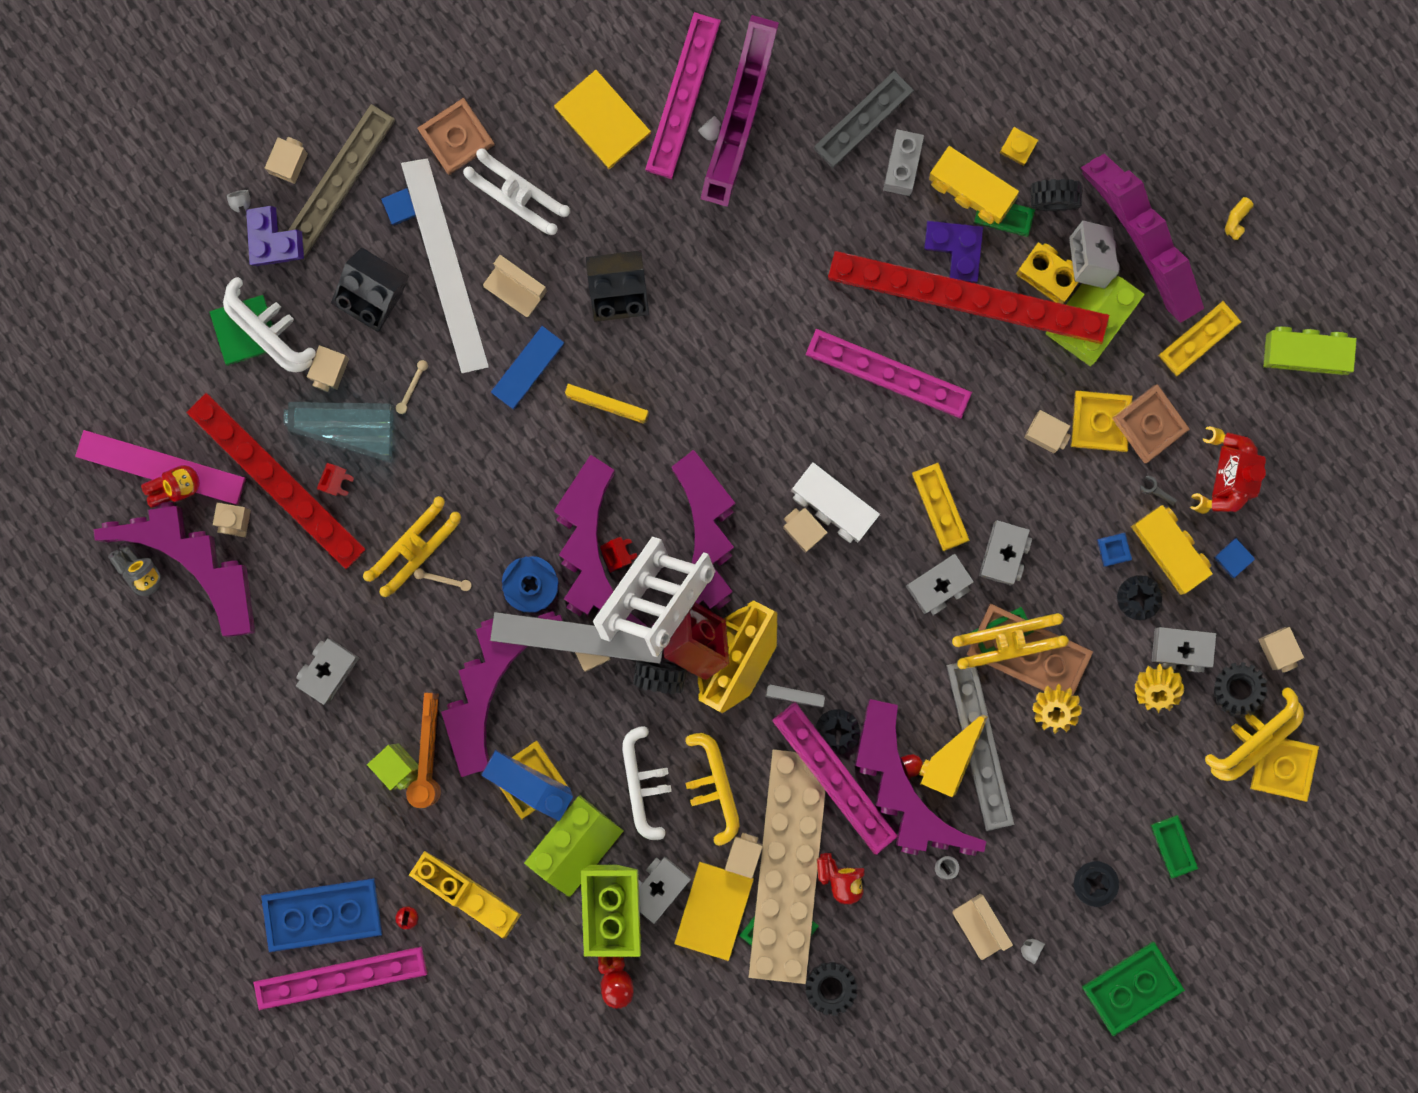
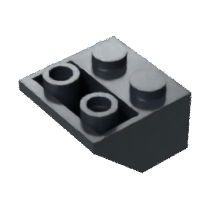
(617, 286)
(369, 289)

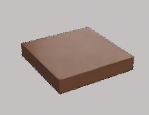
(455, 136)
(1150, 423)

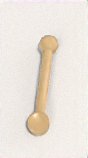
(401, 407)
(465, 584)

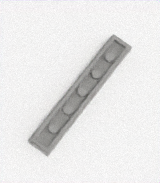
(568, 637)
(984, 761)

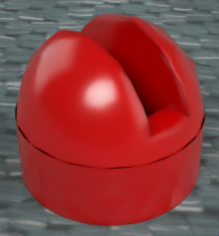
(911, 765)
(412, 920)

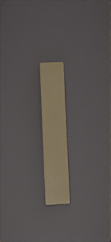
(341, 175)

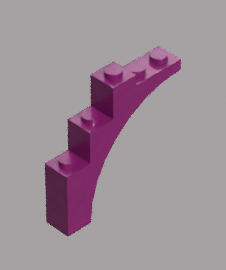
(740, 111)
(1150, 234)
(708, 503)
(581, 508)
(166, 532)
(468, 721)
(918, 824)

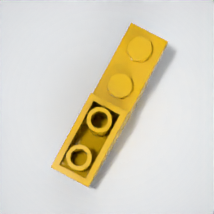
(465, 894)

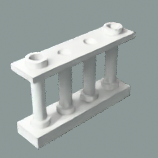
(640, 578)

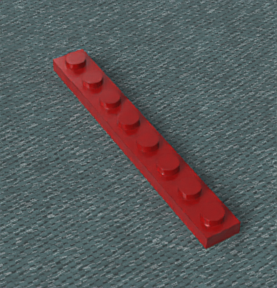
(276, 481)

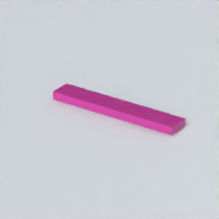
(683, 95)
(888, 373)
(152, 464)
(834, 778)
(340, 978)

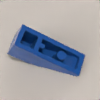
(528, 785)

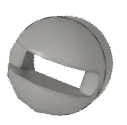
(711, 129)
(239, 199)
(950, 864)
(1032, 950)

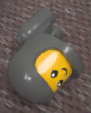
(138, 573)

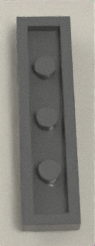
(863, 119)

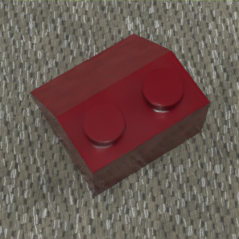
(699, 643)

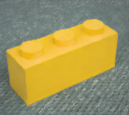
(973, 186)
(1172, 549)

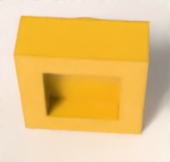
(1018, 146)

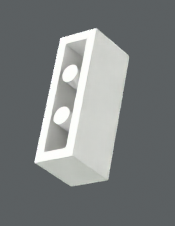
(834, 503)

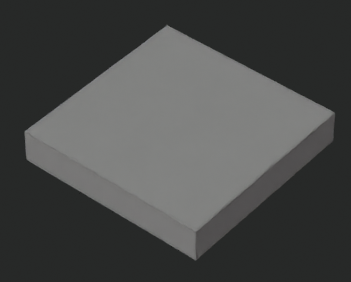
(795, 696)

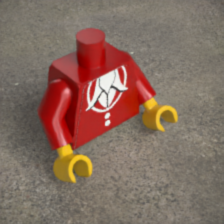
(1237, 475)

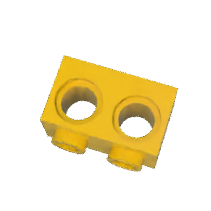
(1046, 279)

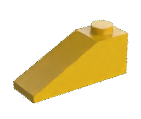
(949, 764)

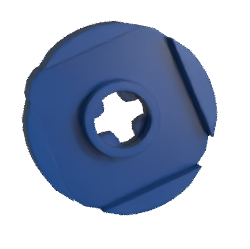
(514, 587)

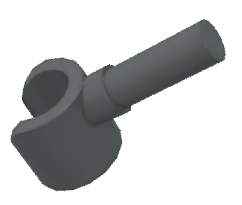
(1157, 491)

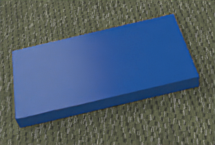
(321, 915)

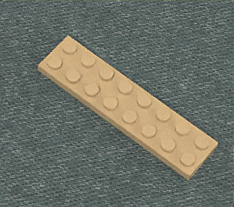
(787, 871)

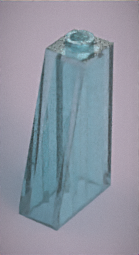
(349, 426)

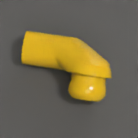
(1236, 215)

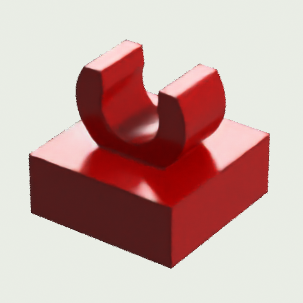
(332, 479)
(616, 554)

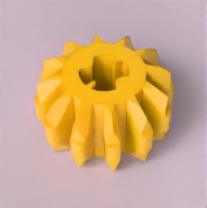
(1159, 688)
(1061, 718)

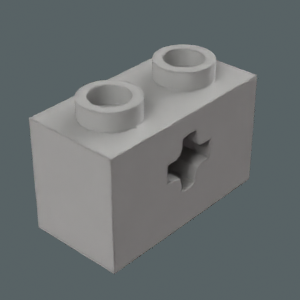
(903, 162)
(1094, 254)
(1001, 537)
(923, 587)
(1200, 645)
(325, 687)
(674, 881)

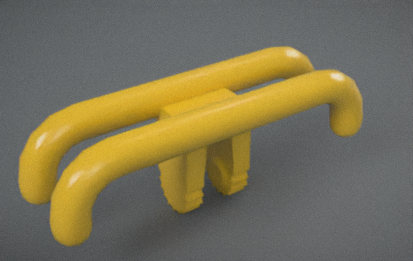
(413, 547)
(1010, 641)
(1261, 742)
(721, 781)

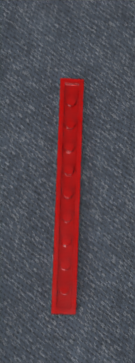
(969, 297)

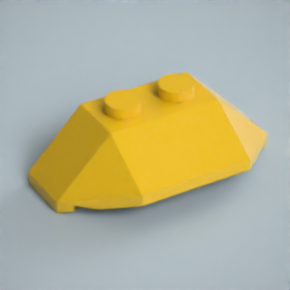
(750, 647)

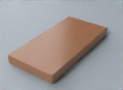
(1040, 669)

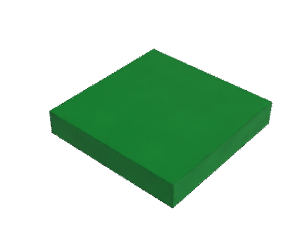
(233, 340)

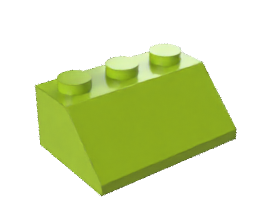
(1116, 300)
(572, 845)
(610, 911)

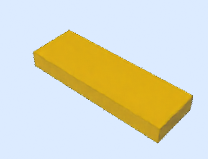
(1199, 338)
(607, 404)
(940, 506)

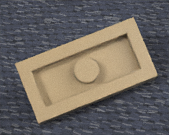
(514, 286)
(981, 927)

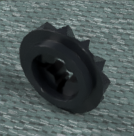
(1132, 608)
(846, 721)
(1108, 879)

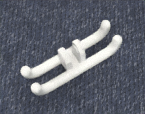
(516, 193)
(262, 334)
(635, 790)

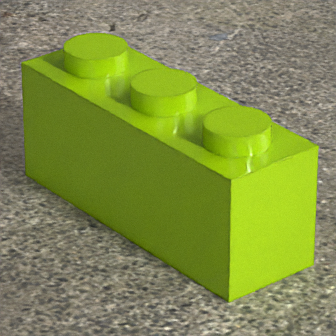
(1310, 351)
(394, 767)

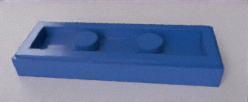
(527, 367)

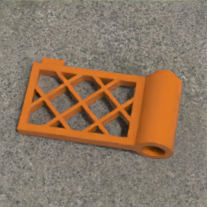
(426, 790)

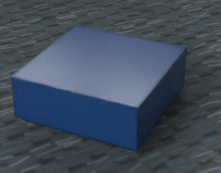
(399, 207)
(1114, 549)
(1234, 558)

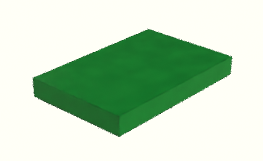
(1133, 988)

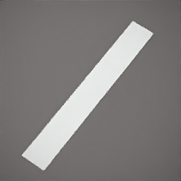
(444, 265)

